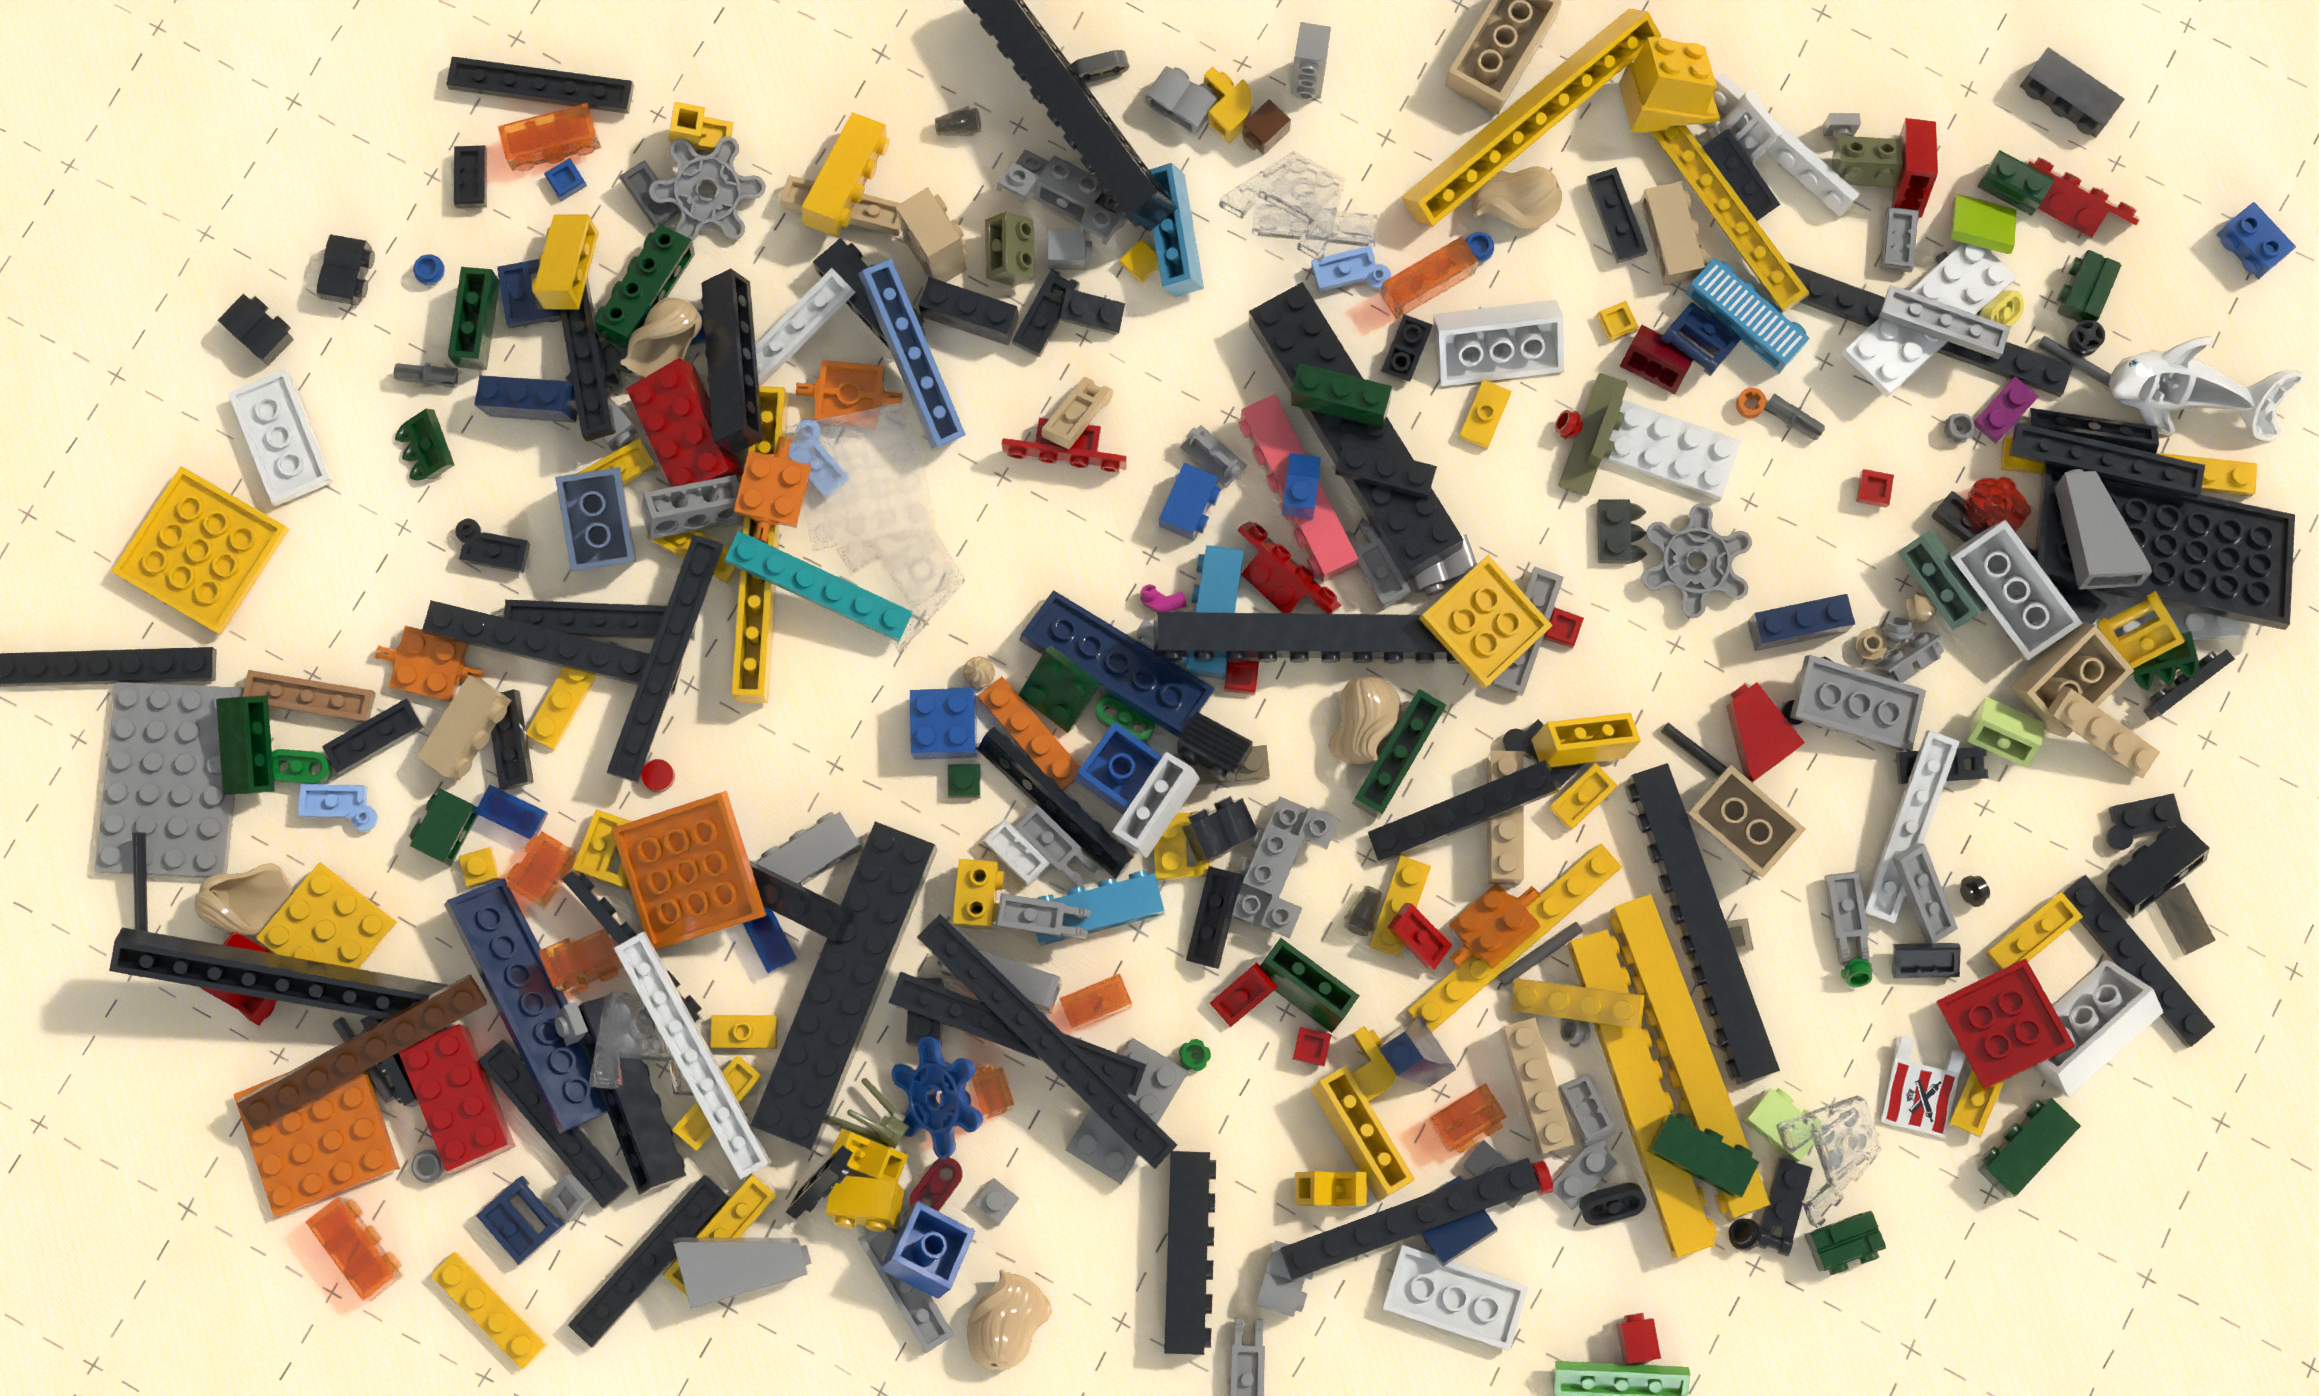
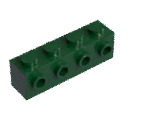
(647, 282)

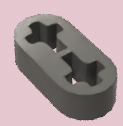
(1101, 65)

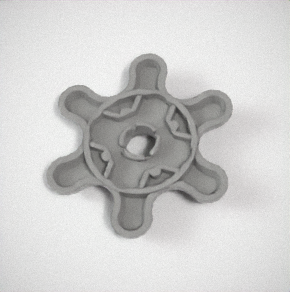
(712, 168)
(1702, 540)

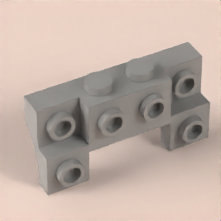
(1064, 189)
(1275, 854)

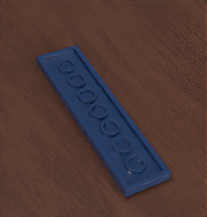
(526, 1000)

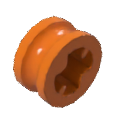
(1752, 393)

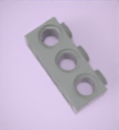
(1310, 60)
(690, 507)

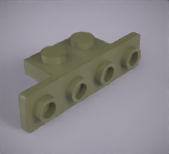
(1593, 442)

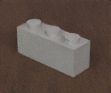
(813, 851)

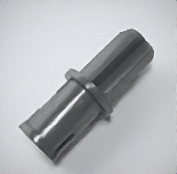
(426, 374)
(1794, 417)

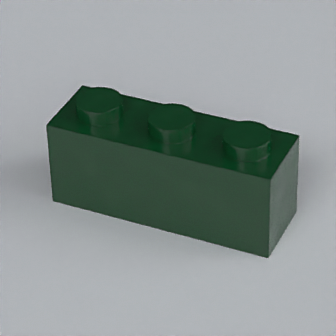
(473, 318)
(1341, 395)
(245, 745)
(1308, 985)
(2028, 1147)
(1704, 1155)

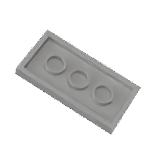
(1858, 703)
(1099, 1144)

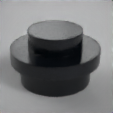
(1974, 890)
(1744, 1234)

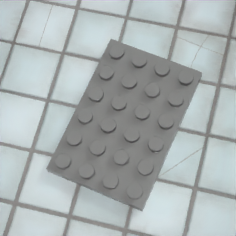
(165, 782)

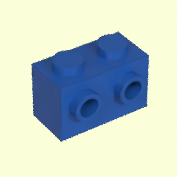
(2255, 240)

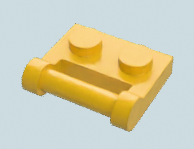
(2146, 640)
(599, 850)
(1171, 853)

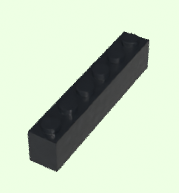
(731, 361)
(636, 1115)
(1187, 1253)

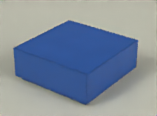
(565, 179)

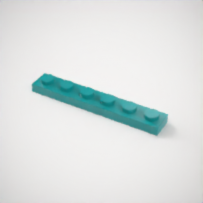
(818, 586)

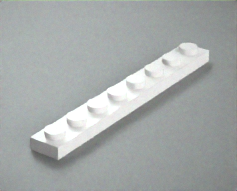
(692, 1055)

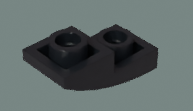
(1407, 348)

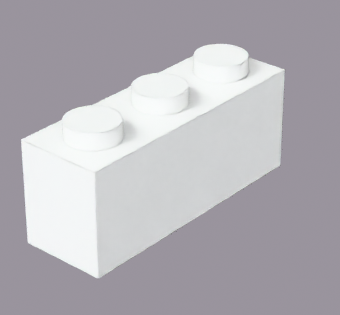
(1156, 804)

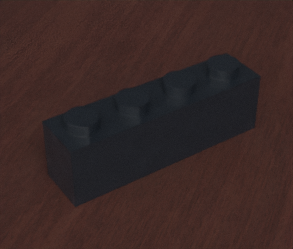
(847, 263)

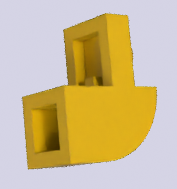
(1233, 105)
(700, 131)
(1377, 1074)
(871, 1156)
(1330, 1189)

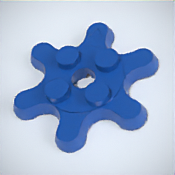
(955, 1102)

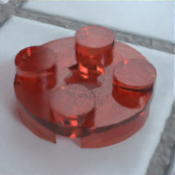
(2001, 492)

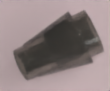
(959, 123)
(1363, 912)

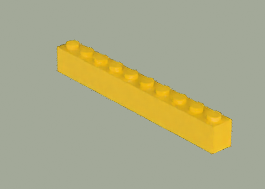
(1530, 117)
(756, 595)
(1681, 1036)
(1643, 1100)

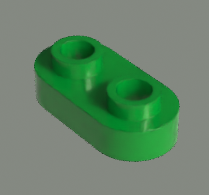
(1125, 717)
(300, 766)

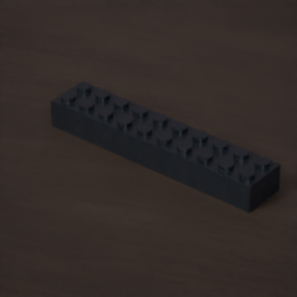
(1075, 110)
(1411, 527)
(844, 987)

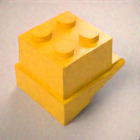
(1668, 86)

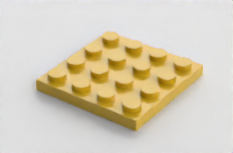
(200, 550)

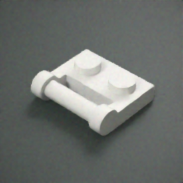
(1757, 133)

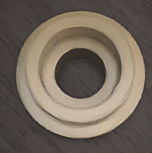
(1866, 652)

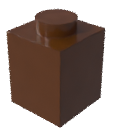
(1265, 127)

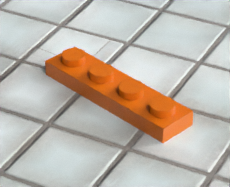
(1029, 733)

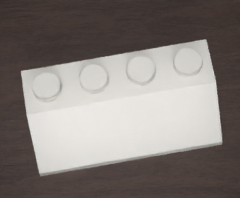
(1499, 342)
(2015, 589)
(2101, 1019)

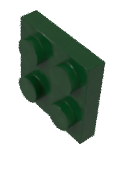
(1059, 689)

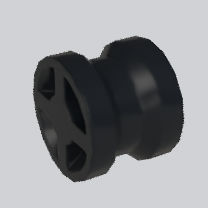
(2091, 332)

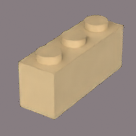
(1673, 232)
(464, 728)

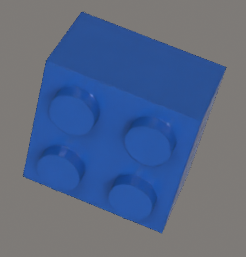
(943, 723)
(1118, 768)
(927, 1250)

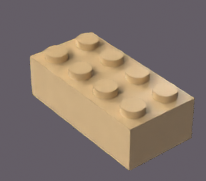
(1501, 50)

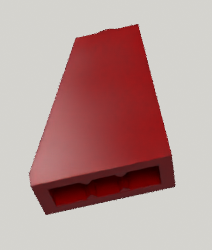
(1919, 167)
(1760, 731)

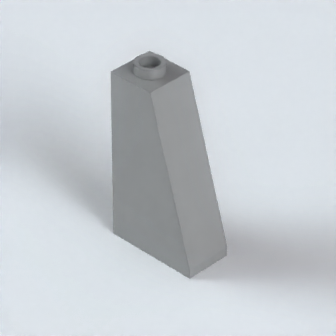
(2097, 535)
(1036, 985)
(733, 1266)

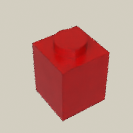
(1638, 1339)

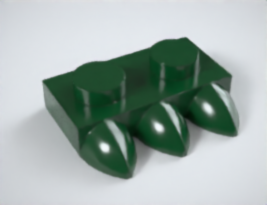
(426, 446)
(2165, 665)

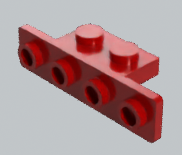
(2076, 204)
(1080, 455)
(1280, 577)

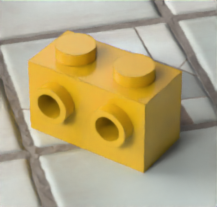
(976, 894)

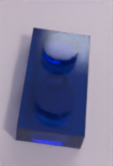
(511, 812)
(770, 942)

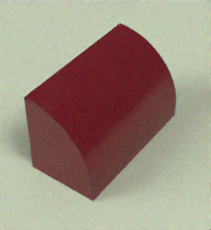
(1656, 360)

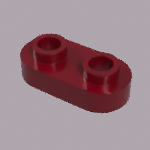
(935, 1186)

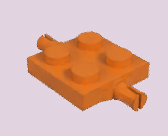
(847, 389)
(772, 489)
(427, 664)
(1494, 926)

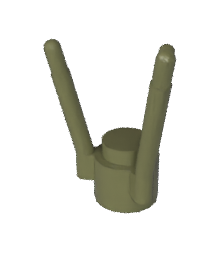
(888, 1131)

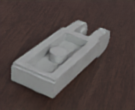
(1379, 567)
(1053, 843)
(1847, 914)
(1038, 916)
(1247, 1362)

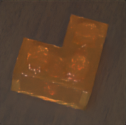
(577, 963)

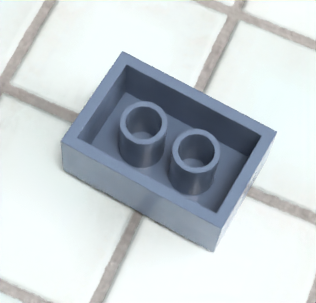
(595, 519)

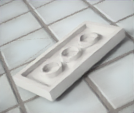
(280, 437)
(1673, 450)
(1455, 1298)

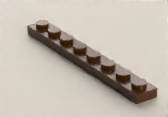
(362, 1052)

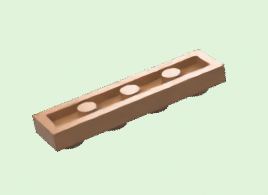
(311, 696)

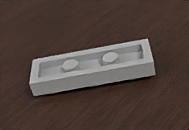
(1925, 893)

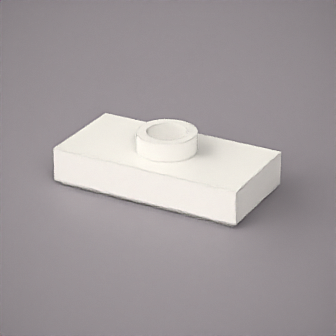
(1016, 852)

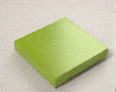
(1983, 224)

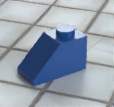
(1301, 486)

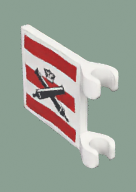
(1920, 1094)

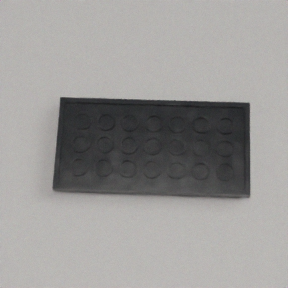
(2201, 550)

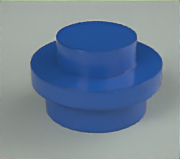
(1481, 246)
(428, 269)

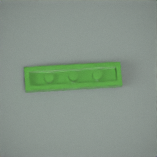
(1619, 1379)

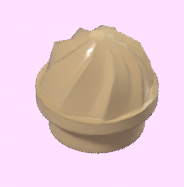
(1920, 608)
(978, 672)

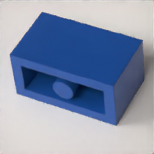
(1189, 502)

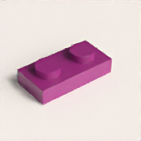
(2005, 410)

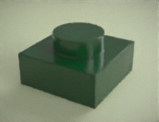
(964, 781)

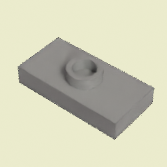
(1899, 239)
(1587, 1109)

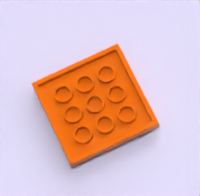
(688, 871)
(321, 1146)

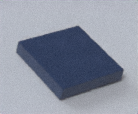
(1460, 1235)

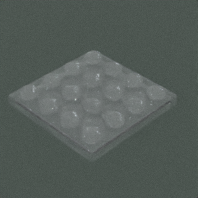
(862, 476)

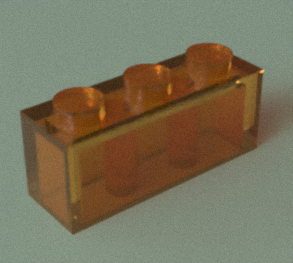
(549, 137)
(1429, 277)
(355, 1248)

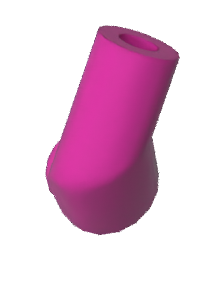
(1160, 603)

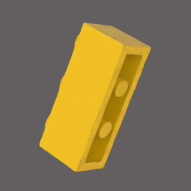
(565, 261)
(1586, 739)

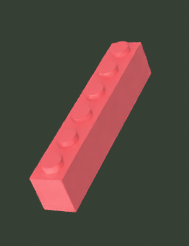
(1273, 441)

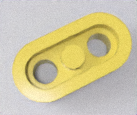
(2004, 308)

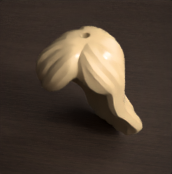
(1520, 198)
(663, 337)
(1367, 714)
(243, 900)
(1005, 1322)

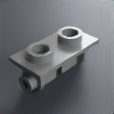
(1213, 455)
(1922, 649)

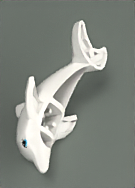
(2178, 381)

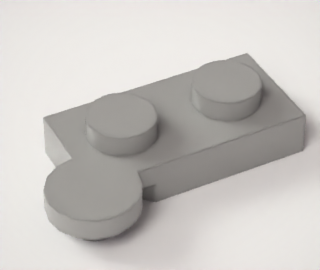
(1583, 1173)

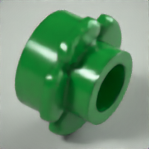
(1857, 972)
(1198, 1063)

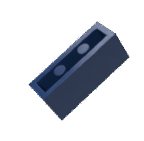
(526, 398)
(1801, 622)

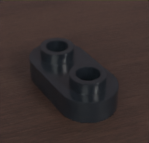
(1612, 1204)

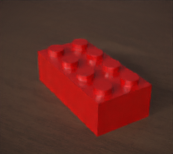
(679, 425)
(456, 1099)

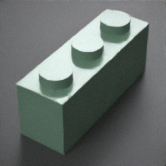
(1942, 580)

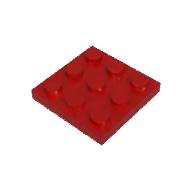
(2005, 1024)

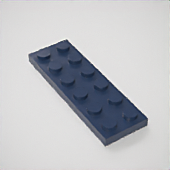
(1118, 662)

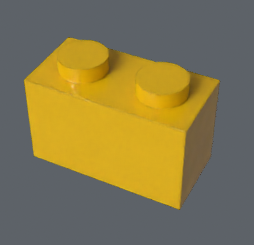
(865, 1203)

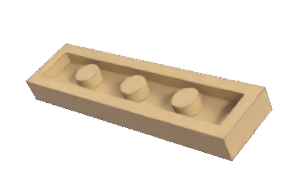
(870, 213)
(2103, 732)

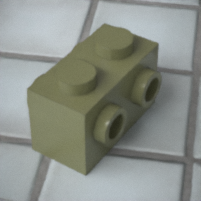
(1868, 160)
(1009, 249)

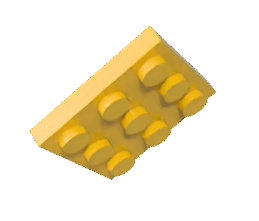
(1485, 621)
(327, 922)

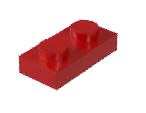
(1419, 936)
(1243, 994)

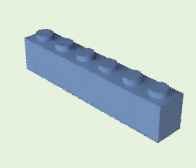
(911, 353)

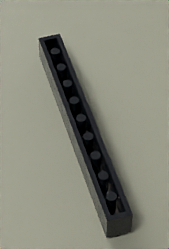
(1295, 637)
(1702, 924)
(265, 974)

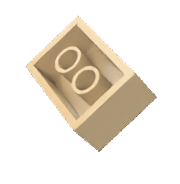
(932, 236)
(2079, 661)
(1746, 821)

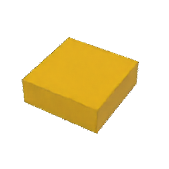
(1140, 261)
(1617, 321)

